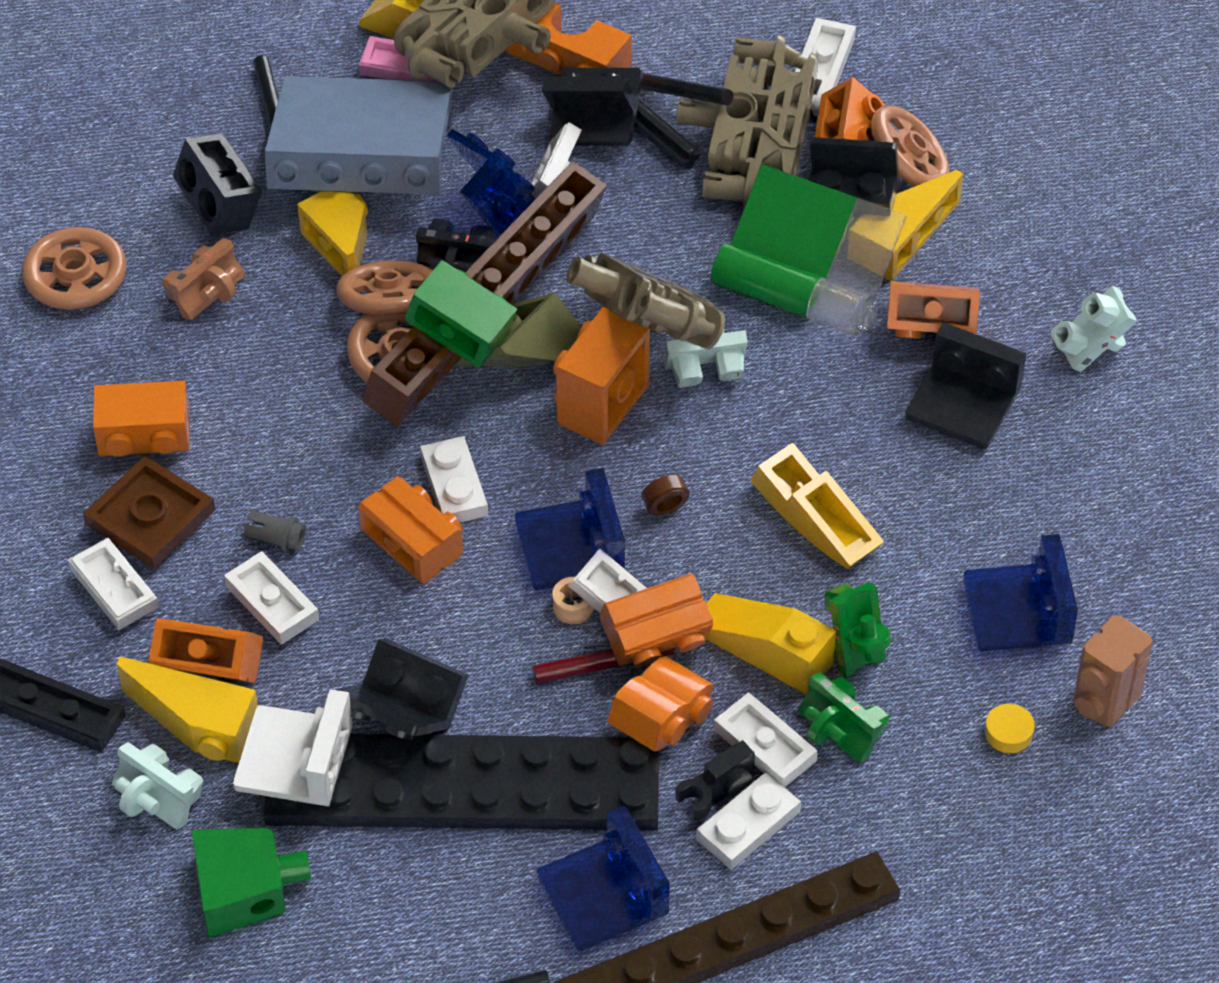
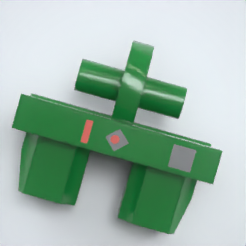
(858, 626)
(840, 718)

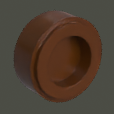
(665, 495)

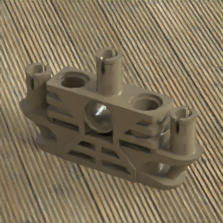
(467, 35)
(736, 126)
(648, 299)

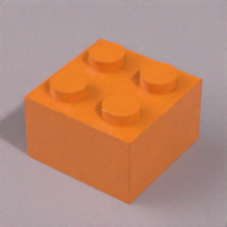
(602, 375)

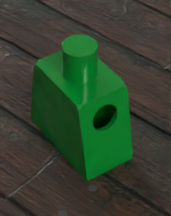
(243, 876)

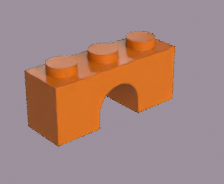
(595, 48)

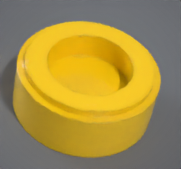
(1009, 728)

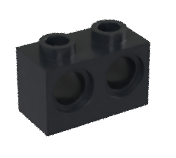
(217, 183)

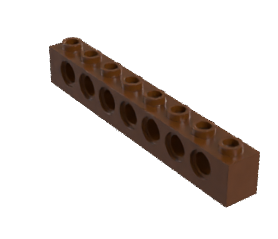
(504, 269)

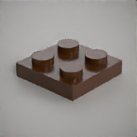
(149, 511)

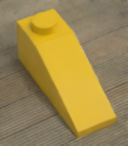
(926, 210)
(772, 638)
(199, 711)

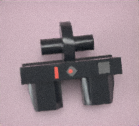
(456, 249)

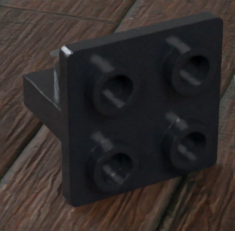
(597, 102)
(857, 168)

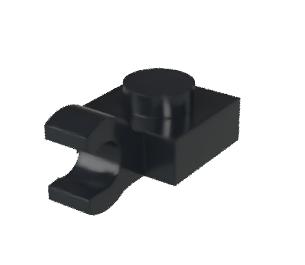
(722, 776)

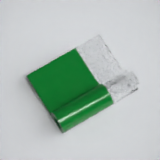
(810, 251)

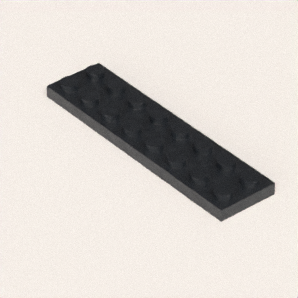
(484, 783)

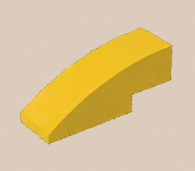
(815, 507)

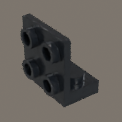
(968, 386)
(407, 691)

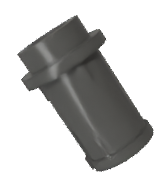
(282, 532)

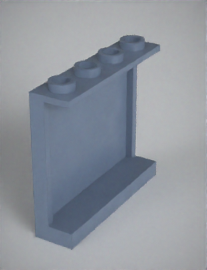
(358, 135)

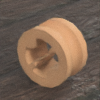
(569, 613)

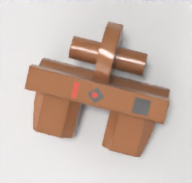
(207, 278)

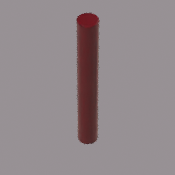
(579, 665)

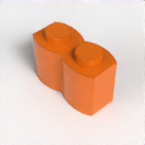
(661, 704)

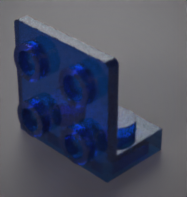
(494, 189)
(567, 535)
(1023, 602)
(607, 884)

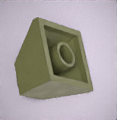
(536, 335)

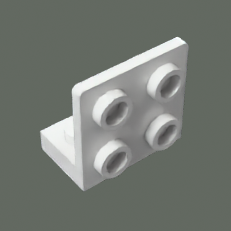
(296, 751)

